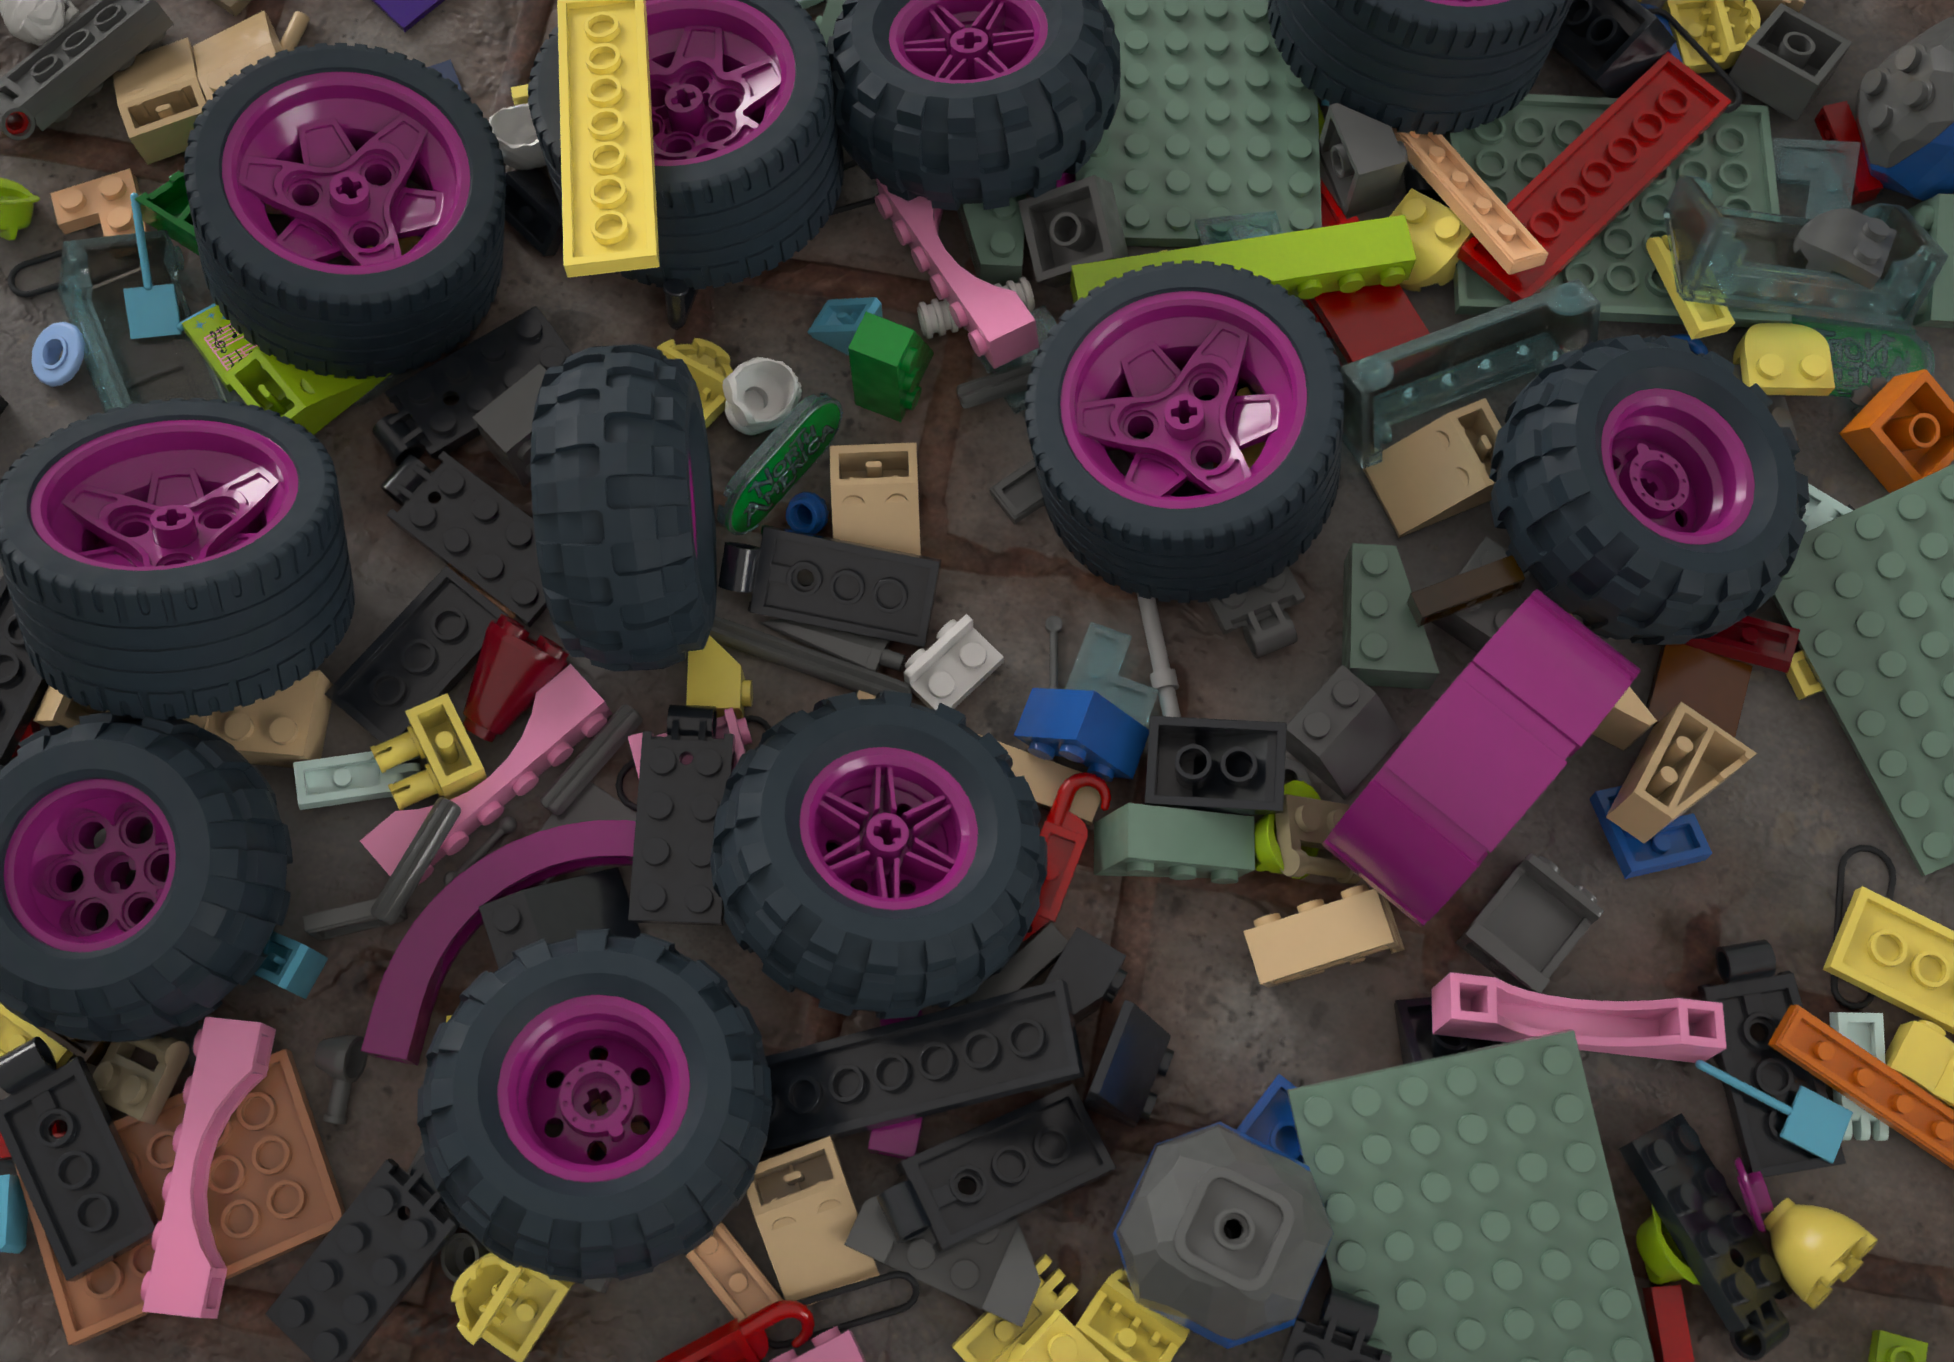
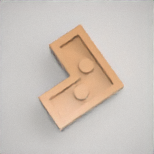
(97, 202)

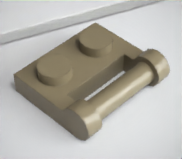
(1307, 824)
(136, 1087)

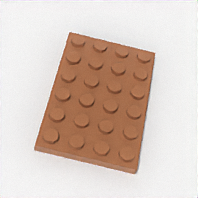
(263, 1196)

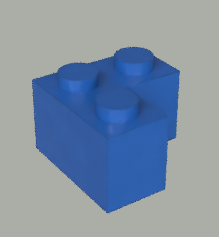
(1083, 730)

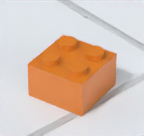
(1904, 430)

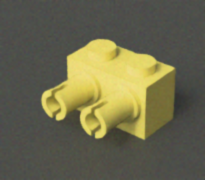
(441, 739)

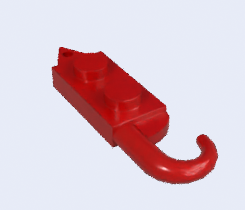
(1065, 842)
(745, 1338)

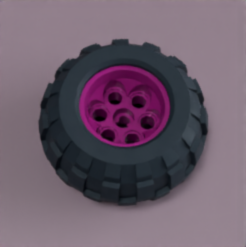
(211, 914)

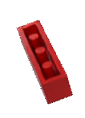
(1838, 124)
(1668, 1324)

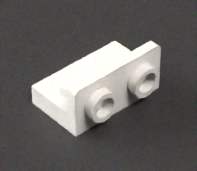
(951, 665)

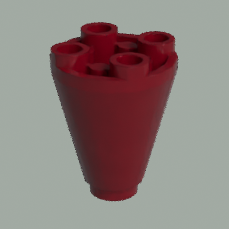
(508, 676)

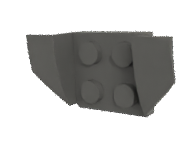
(986, 1272)

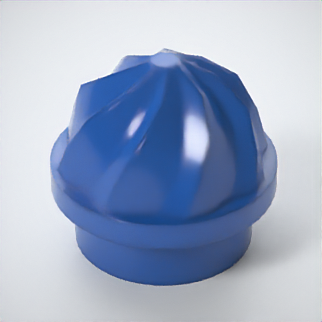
(807, 513)

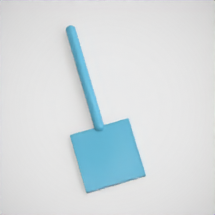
(150, 309)
(1811, 1122)

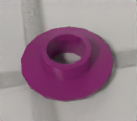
(1754, 1194)

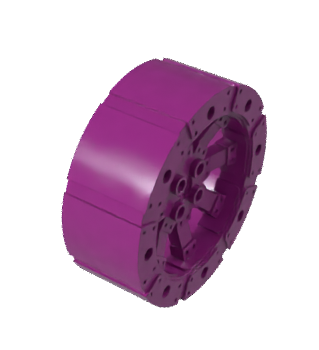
(1480, 757)

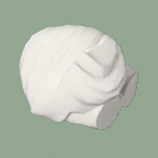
(36, 19)
(517, 137)
(760, 395)

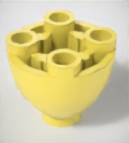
(1816, 1248)

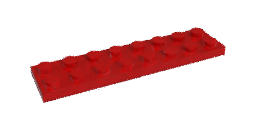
(1604, 171)

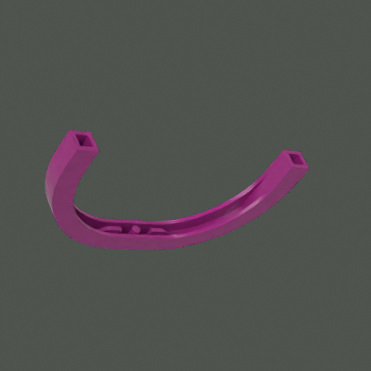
(452, 917)

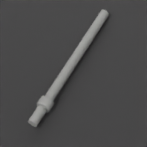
(1163, 676)

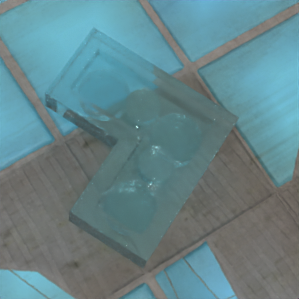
(1823, 165)
(1099, 668)

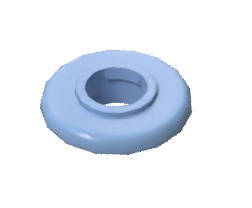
(47, 351)

